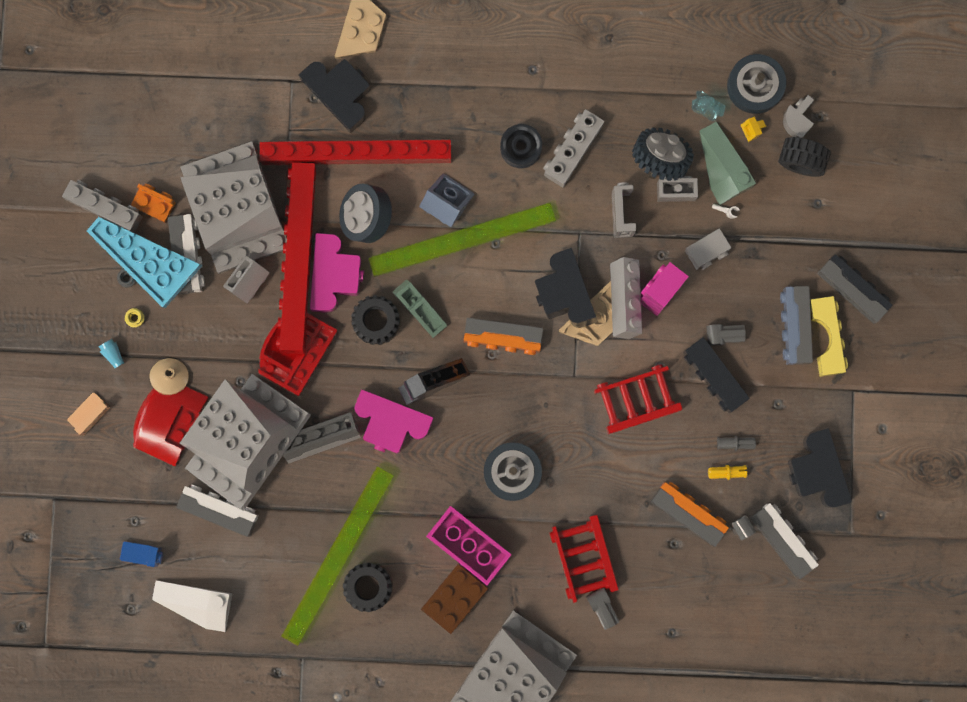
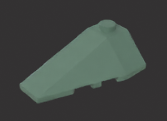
(724, 166)

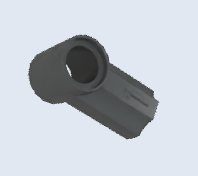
(725, 334)
(743, 527)
(602, 606)

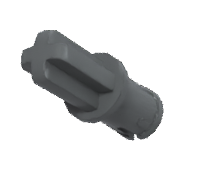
(735, 443)

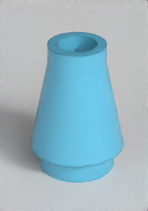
(111, 353)

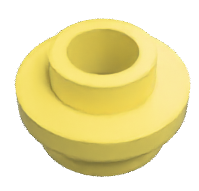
(128, 317)

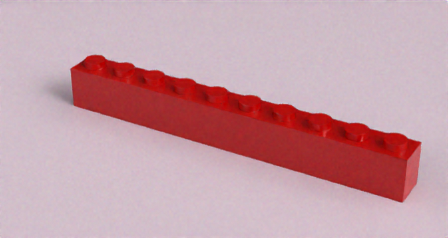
(356, 152)
(298, 258)

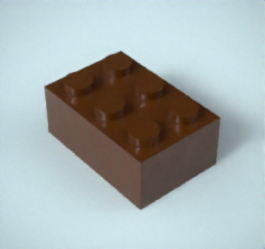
(454, 598)

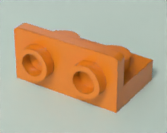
(153, 203)

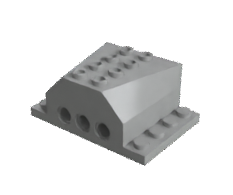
(233, 207)
(242, 438)
(517, 666)

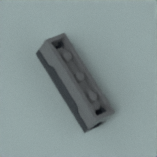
(854, 288)

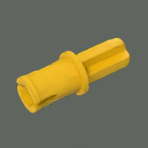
(727, 472)

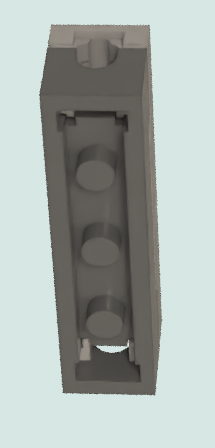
(322, 437)

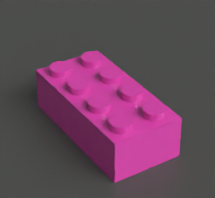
(662, 288)
(468, 545)

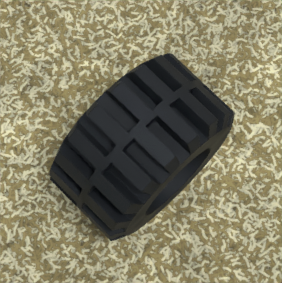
(804, 156)
(365, 307)
(355, 599)

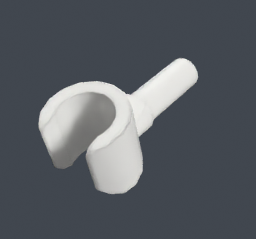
(726, 210)

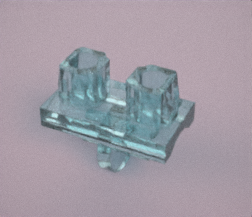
(707, 106)

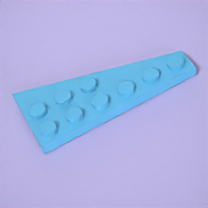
(150, 264)

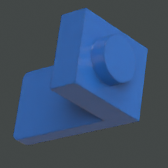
(141, 554)

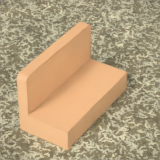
(88, 414)

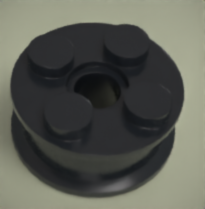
(521, 158)

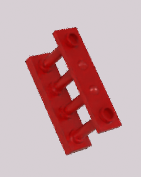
(633, 417)
(602, 563)

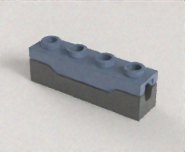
(797, 325)

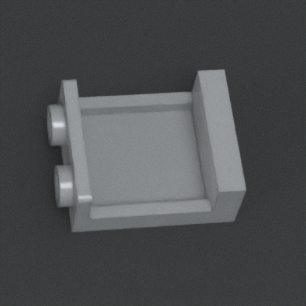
(621, 229)

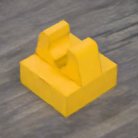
(752, 128)

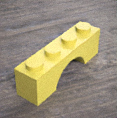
(832, 360)

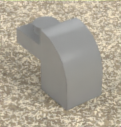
(794, 121)

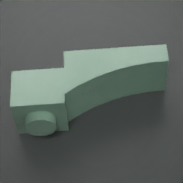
(419, 308)

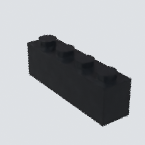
(716, 376)

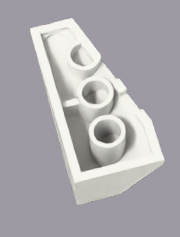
(199, 605)

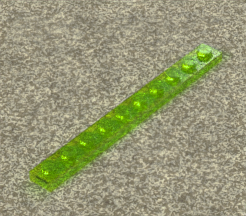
(462, 239)
(337, 556)

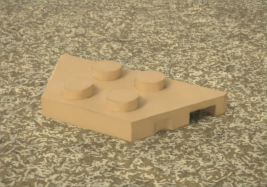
(361, 29)
(599, 331)

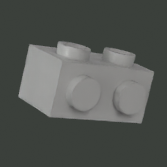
(680, 190)
(708, 249)
(246, 279)

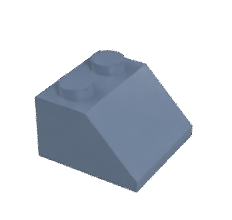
(446, 200)

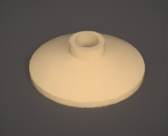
(169, 384)

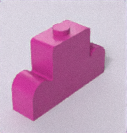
(333, 273)
(390, 422)

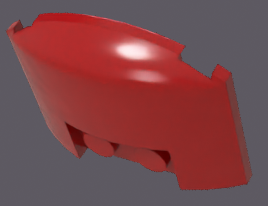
(295, 370)
(165, 421)

